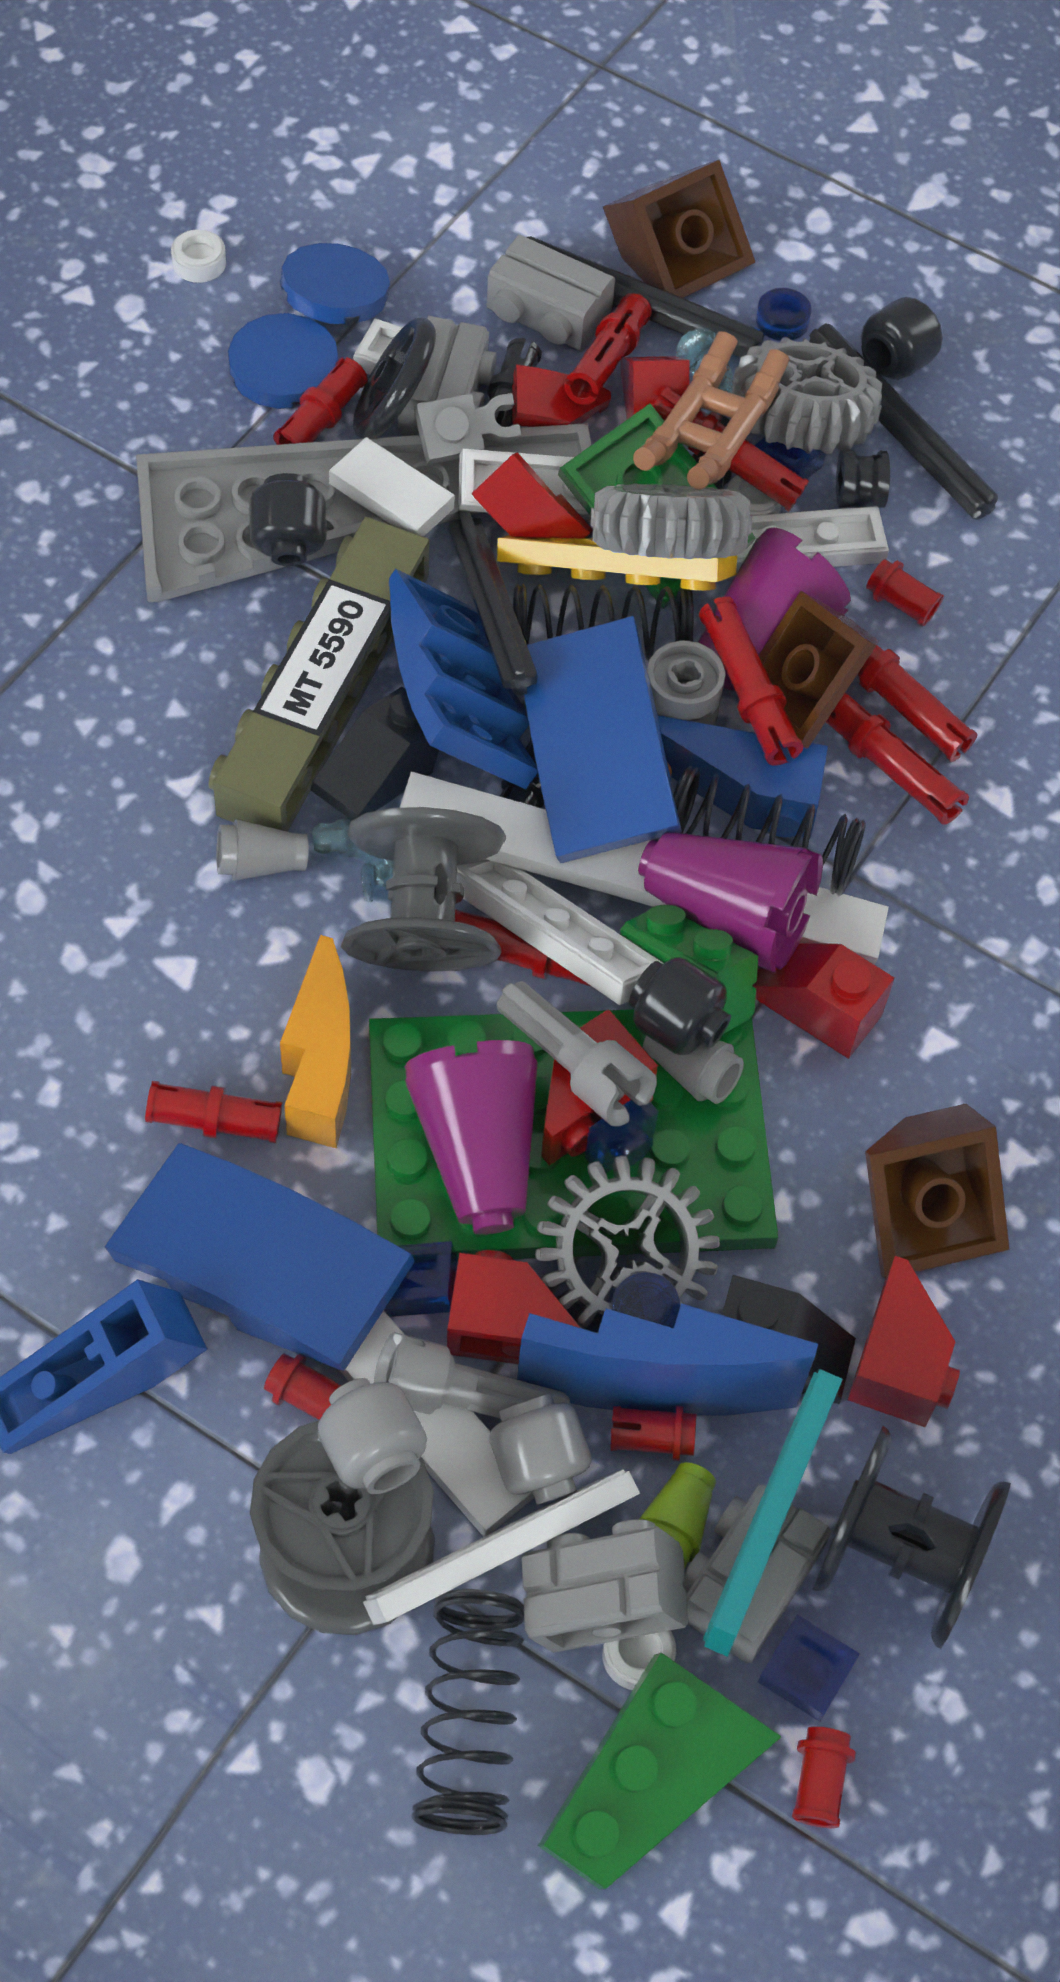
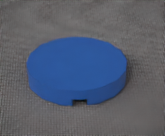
(334, 282)
(280, 358)

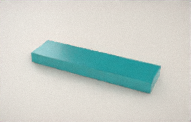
(771, 1513)

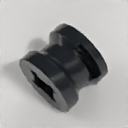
(862, 478)

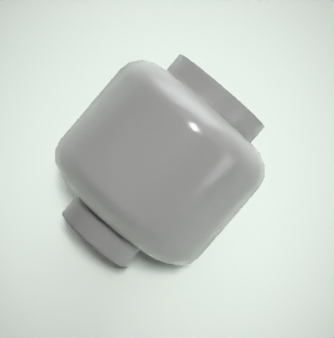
(372, 1436)
(540, 1448)

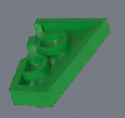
(652, 1771)

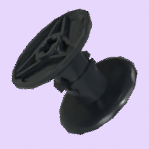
(914, 1537)

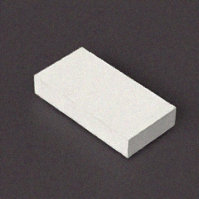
(391, 488)

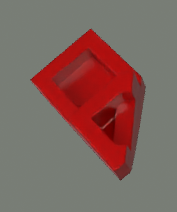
(543, 401)
(527, 505)

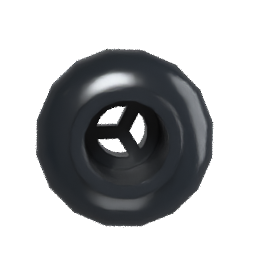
(901, 338)
(287, 519)
(679, 1006)

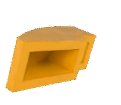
(318, 1051)

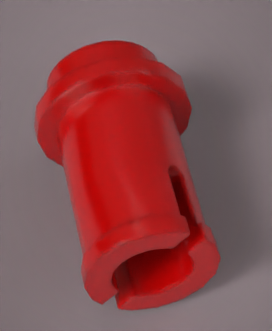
(904, 591)
(300, 1385)
(654, 1431)
(822, 1776)

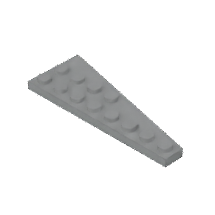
(199, 501)

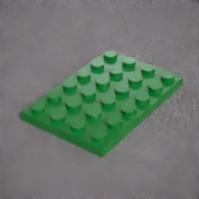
(710, 1144)

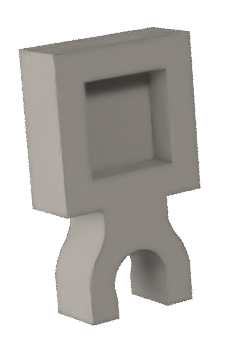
(456, 425)

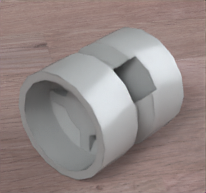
(687, 681)

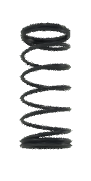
(681, 609)
(846, 848)
(452, 1801)

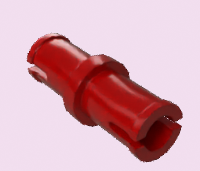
(322, 405)
(213, 1111)

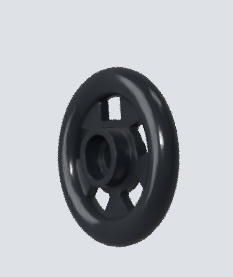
(394, 379)

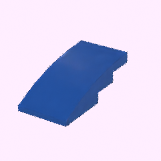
(456, 681)
(598, 742)
(261, 1256)
(701, 1364)

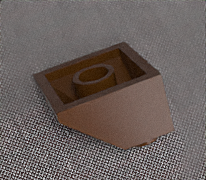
(681, 231)
(814, 661)
(937, 1189)

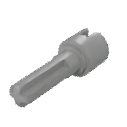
(598, 1070)
(432, 1378)

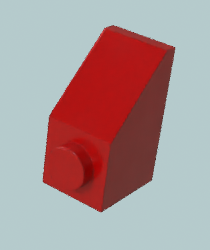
(648, 376)
(827, 994)
(493, 1305)
(905, 1352)

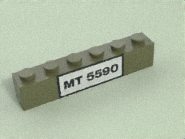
(318, 681)

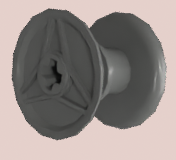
(425, 856)
(334, 1542)

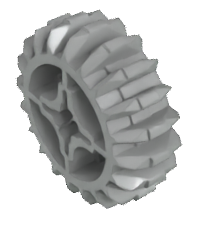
(821, 398)
(671, 521)
(658, 1198)

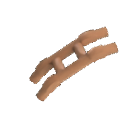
(704, 393)

